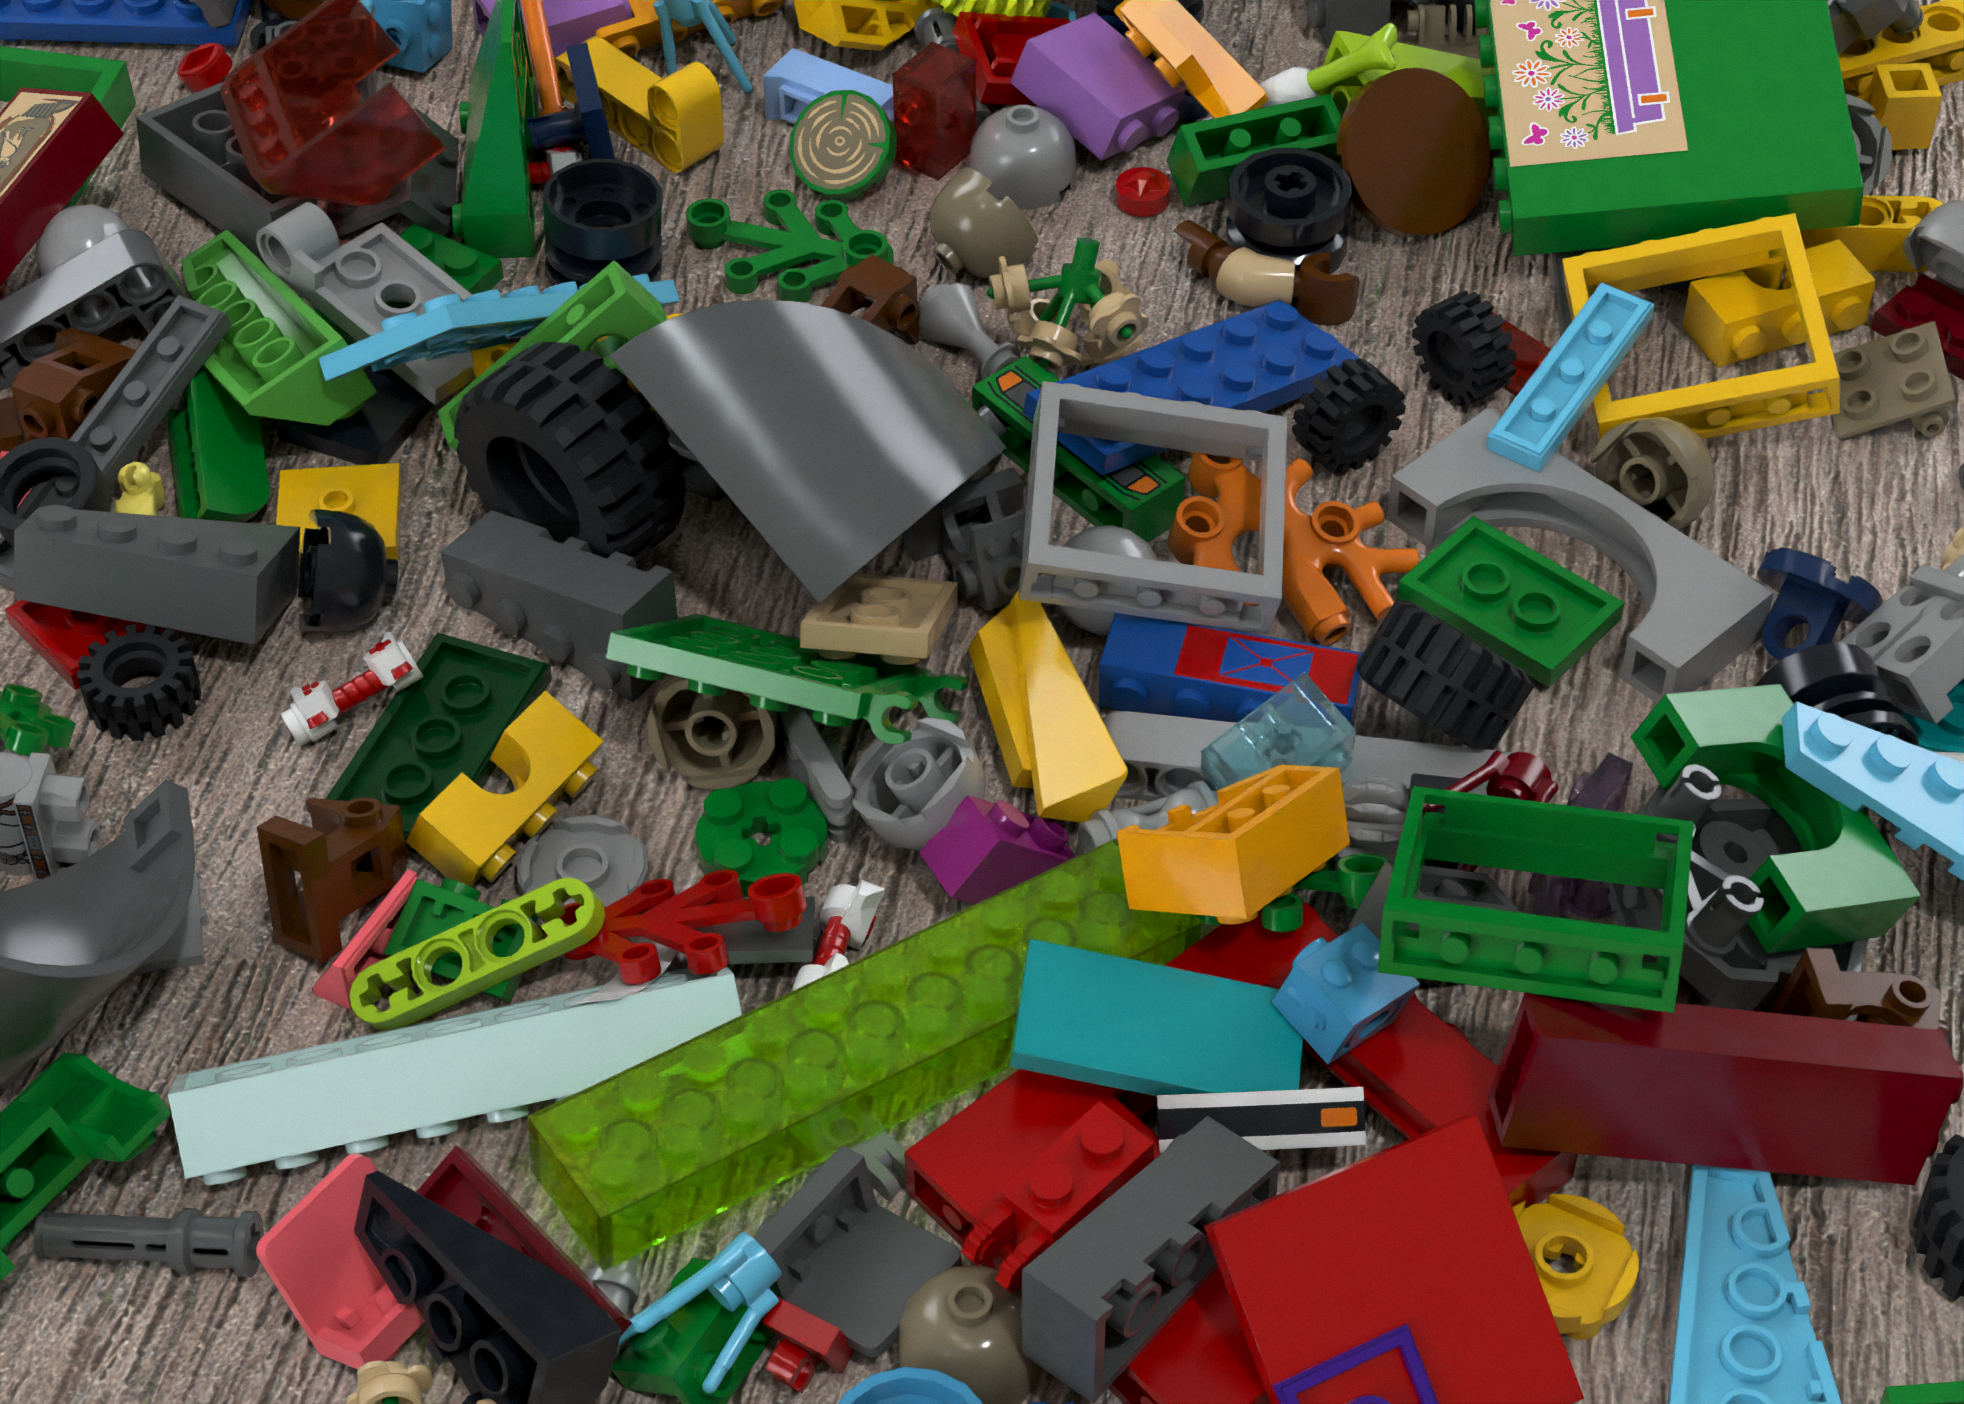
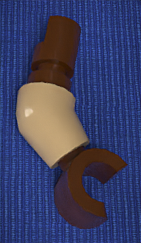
(1263, 279)

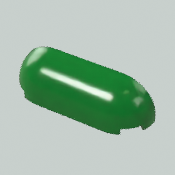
(216, 454)

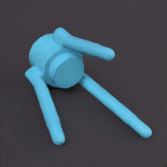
(690, 14)
(734, 1278)

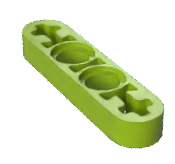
(479, 963)

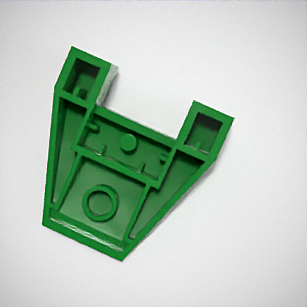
(497, 190)

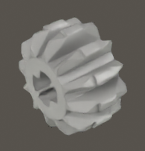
(1374, 816)

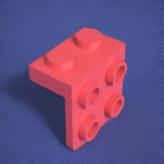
(330, 1275)

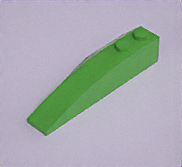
(274, 339)

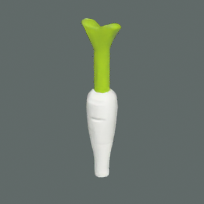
(1302, 83)

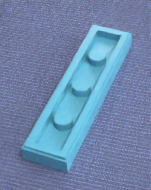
(1570, 377)

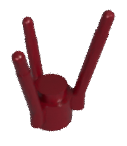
(1512, 776)

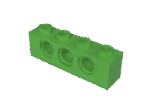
(606, 306)

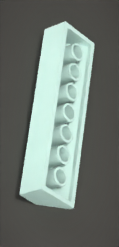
(432, 1074)

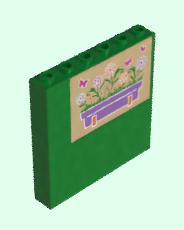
(1664, 118)

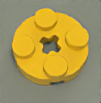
(1602, 1256)

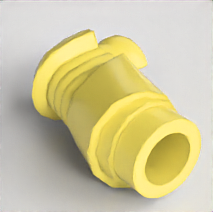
(140, 489)

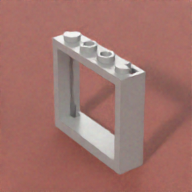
(1142, 584)

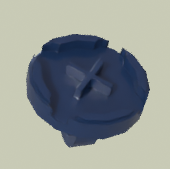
(1810, 596)

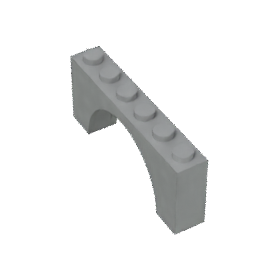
(1695, 601)

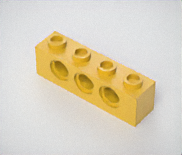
(1935, 41)

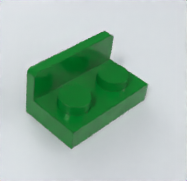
(437, 909)

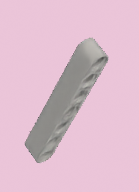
(1166, 755)

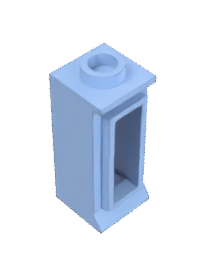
(804, 77)

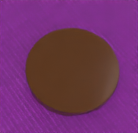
(1414, 152)

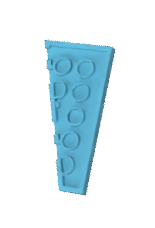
(459, 326)
(1878, 771)
(1740, 1304)

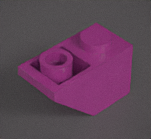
(993, 849)

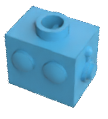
(418, 28)
(1339, 996)

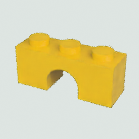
(1905, 102)
(1740, 319)
(472, 830)

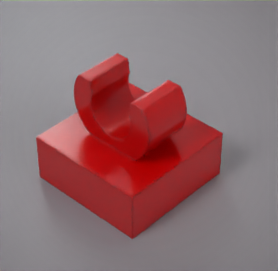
(803, 1343)

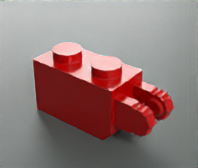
(1059, 1190)

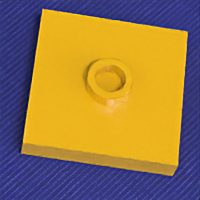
(359, 490)

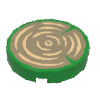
(842, 144)

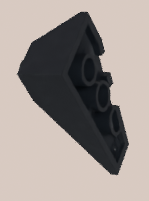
(490, 1309)

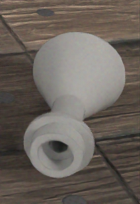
(952, 318)

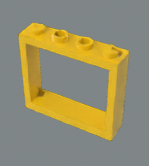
(1730, 403)

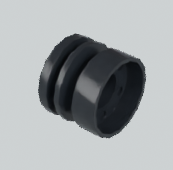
(602, 215)
(1844, 683)

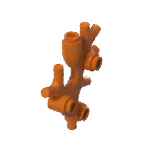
(1328, 539)

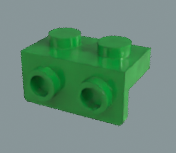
(684, 1346)

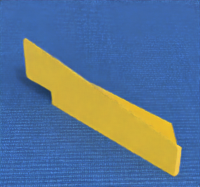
(1045, 715)

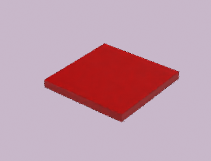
(1388, 1244)

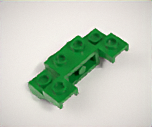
(58, 1128)

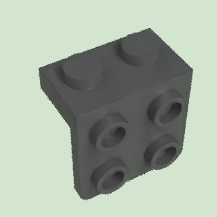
(422, 197)
(849, 1255)

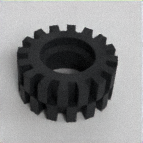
(1464, 348)
(1348, 415)
(142, 706)

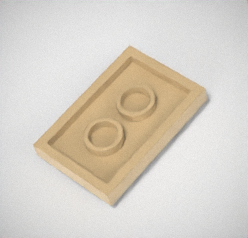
(880, 617)

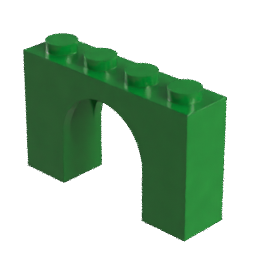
(1844, 879)

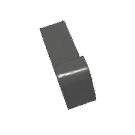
(86, 293)

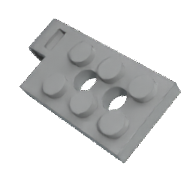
(356, 282)

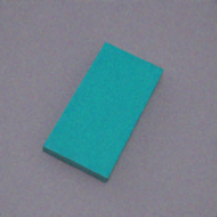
(1149, 1026)

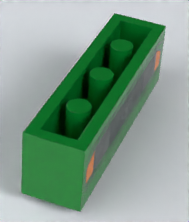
(1133, 497)

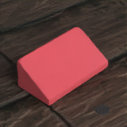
(366, 945)

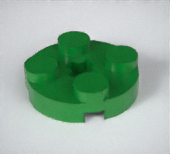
(756, 808)

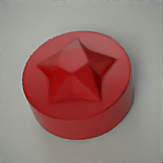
(204, 67)
(1142, 191)

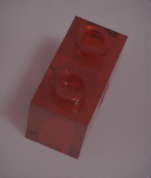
(934, 110)

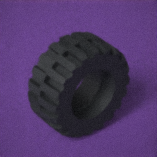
(571, 451)

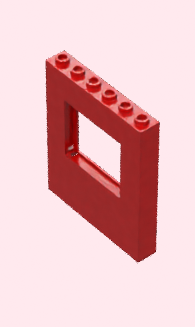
(1410, 1074)

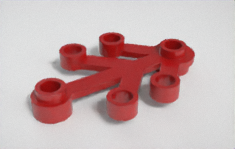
(671, 921)

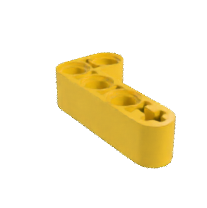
(666, 118)
(1874, 242)

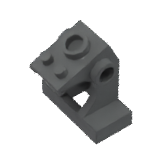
(981, 547)

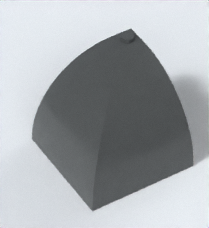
(812, 425)
(91, 927)

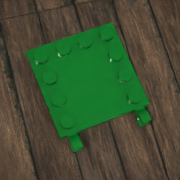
(780, 673)

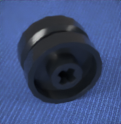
(1289, 205)

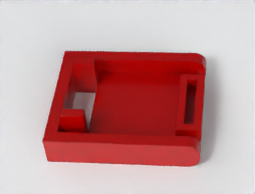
(1005, 41)

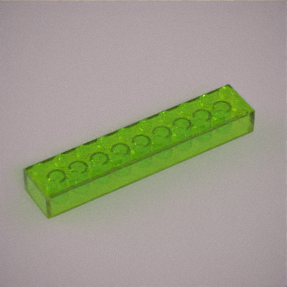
(824, 1062)

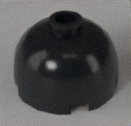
(343, 572)

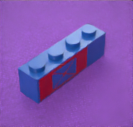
(1214, 670)

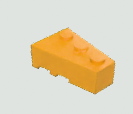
(1242, 849)

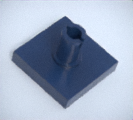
(584, 121)

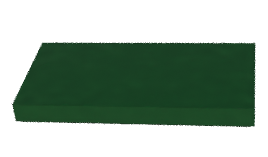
(442, 726)

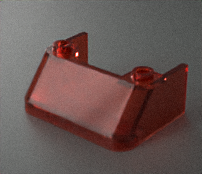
(303, 116)

